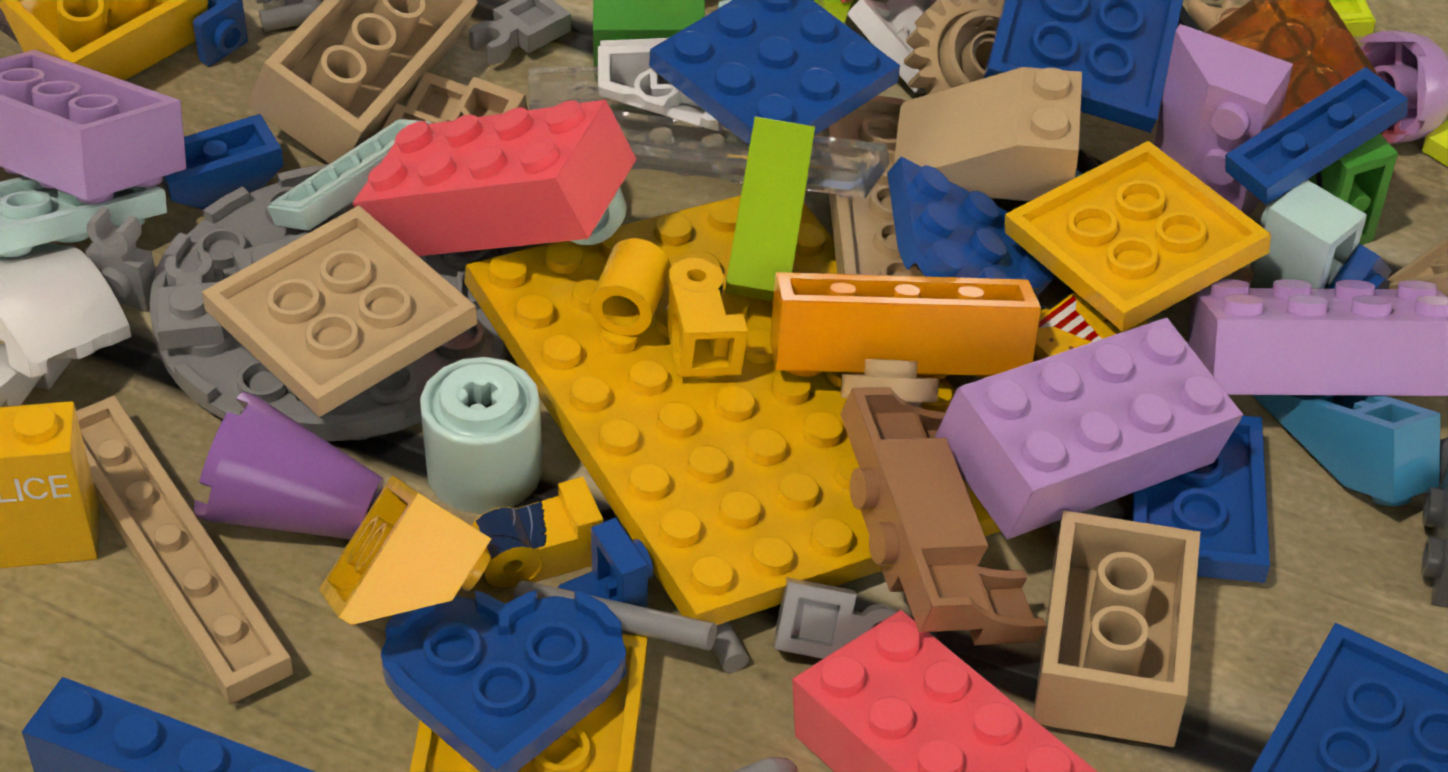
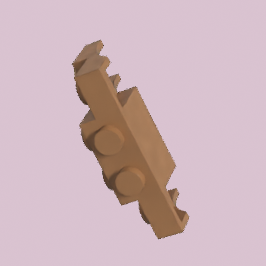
(926, 523)

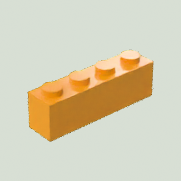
(938, 321)

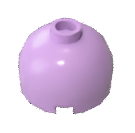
(1417, 71)

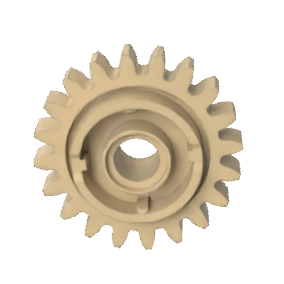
(951, 43)

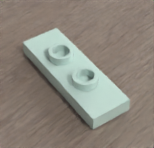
(335, 186)

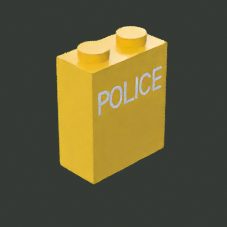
(45, 487)

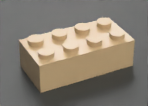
(352, 66)

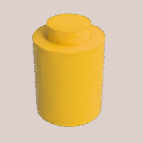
(630, 287)

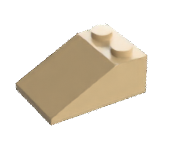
(999, 133)

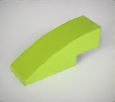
(769, 206)

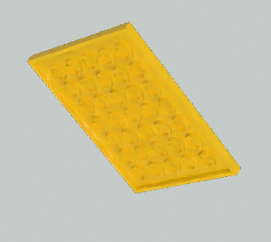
(711, 473)

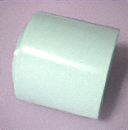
(482, 434)

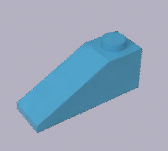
(1366, 441)

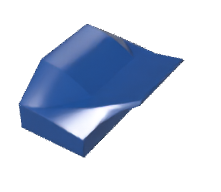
(224, 161)

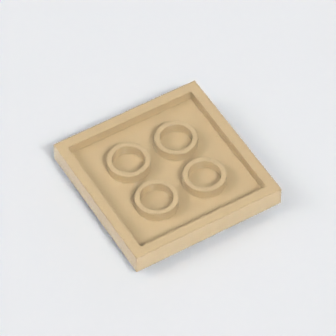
(339, 310)

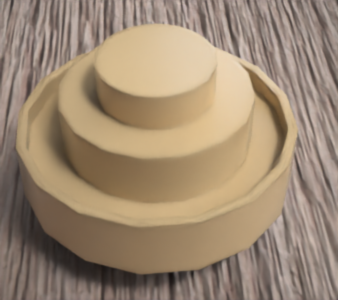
(896, 374)

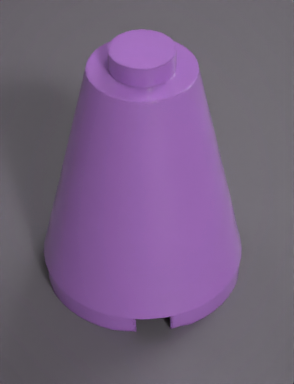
(283, 476)

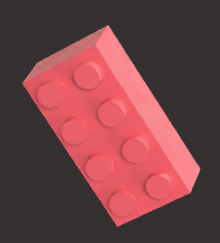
(500, 178)
(915, 706)

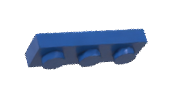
(1316, 135)

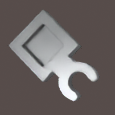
(520, 24)
(121, 263)
(181, 307)
(822, 618)

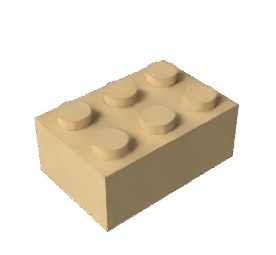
(1118, 629)

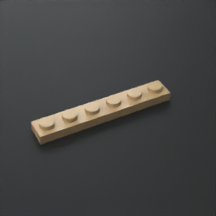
(179, 556)

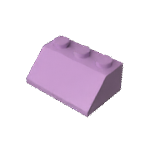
(1215, 102)

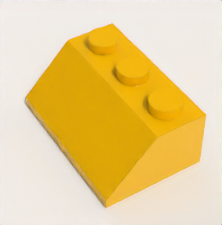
(105, 34)
(404, 558)

